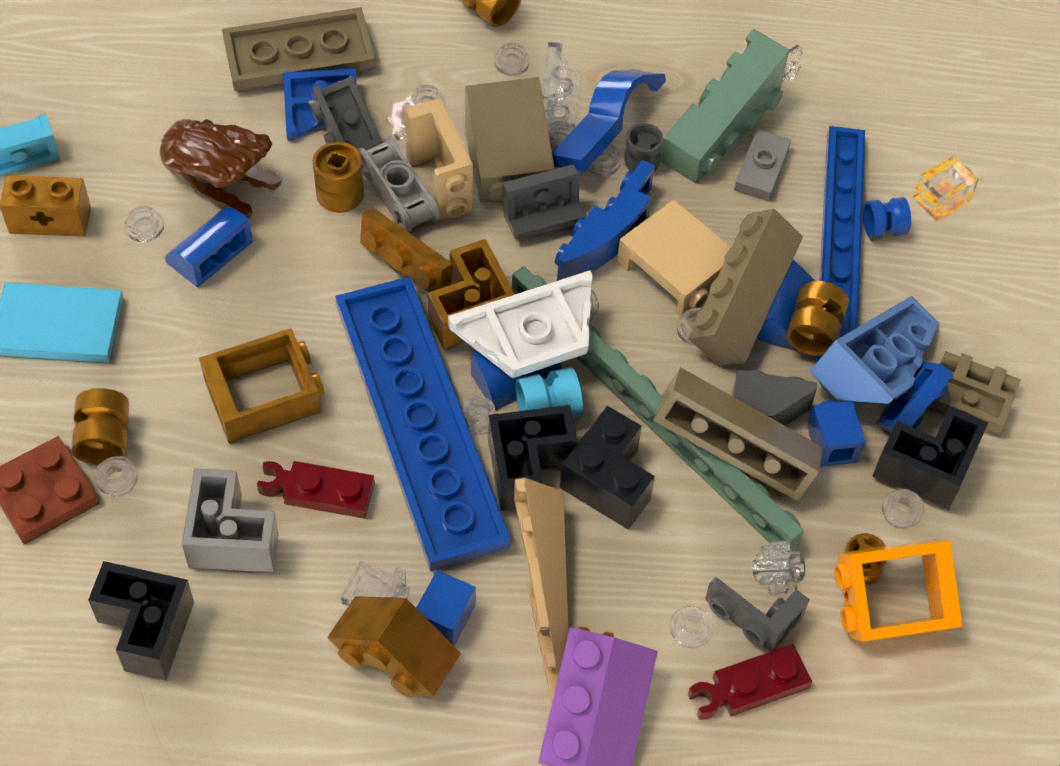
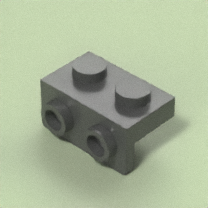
(344, 114)
(542, 202)

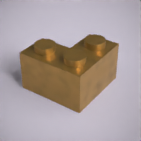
(475, 282)
(395, 639)

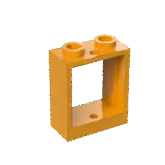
(939, 581)

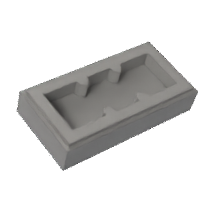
(762, 164)

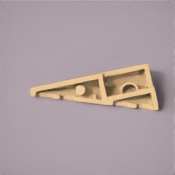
(543, 536)

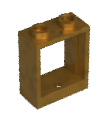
(252, 357)

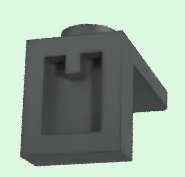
(758, 628)

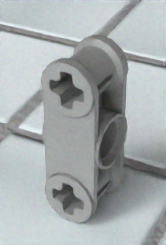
(398, 185)

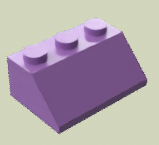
(598, 701)

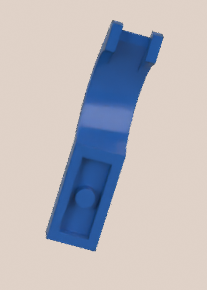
(604, 118)

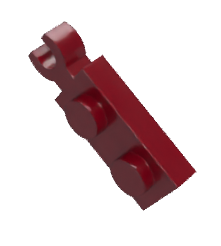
(319, 488)
(753, 682)

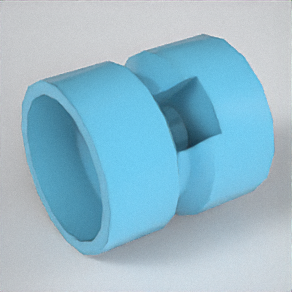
(557, 389)

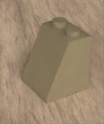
(506, 133)

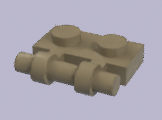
(974, 397)

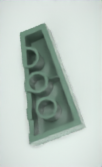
(727, 108)

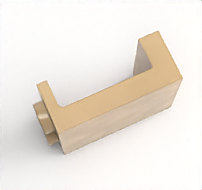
(435, 139)
(676, 254)

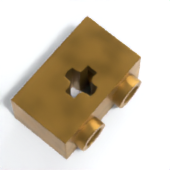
(45, 205)

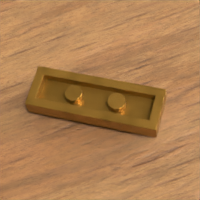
(404, 251)

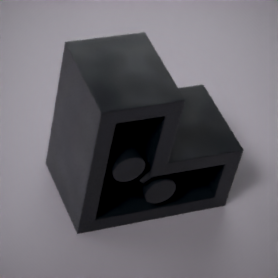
(525, 444)
(928, 463)
(601, 469)
(150, 610)

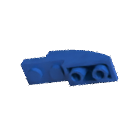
(598, 235)

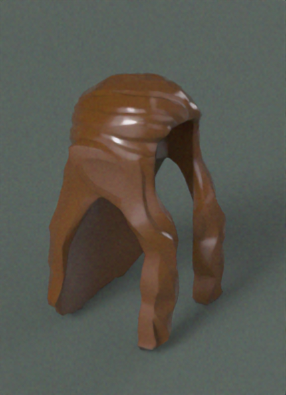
(219, 156)

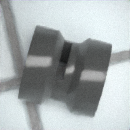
(643, 143)

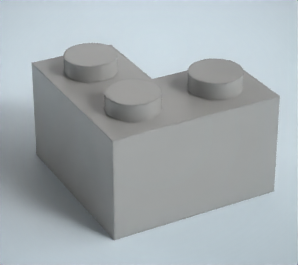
(222, 533)

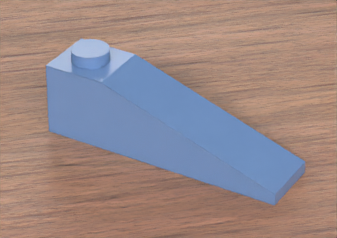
(878, 357)

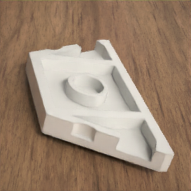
(531, 326)

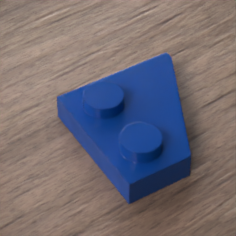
(299, 91)
(927, 388)

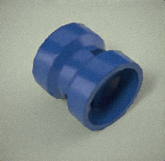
(887, 217)

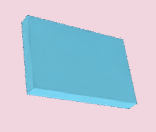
(58, 322)

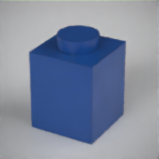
(838, 431)
(448, 604)

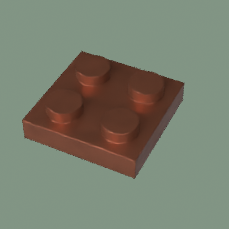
(43, 490)

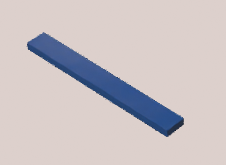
(843, 217)

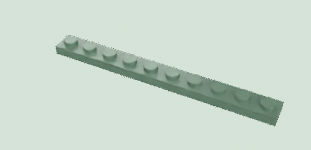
(640, 396)

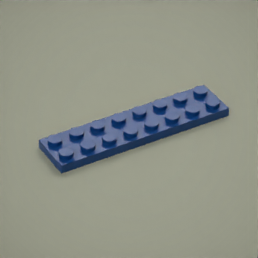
(422, 424)

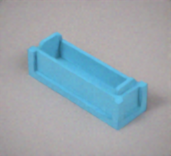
(26, 145)

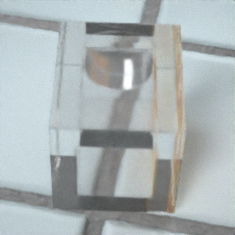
(945, 188)

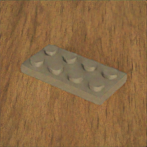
(315, 42)

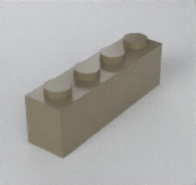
(745, 287)
(739, 434)

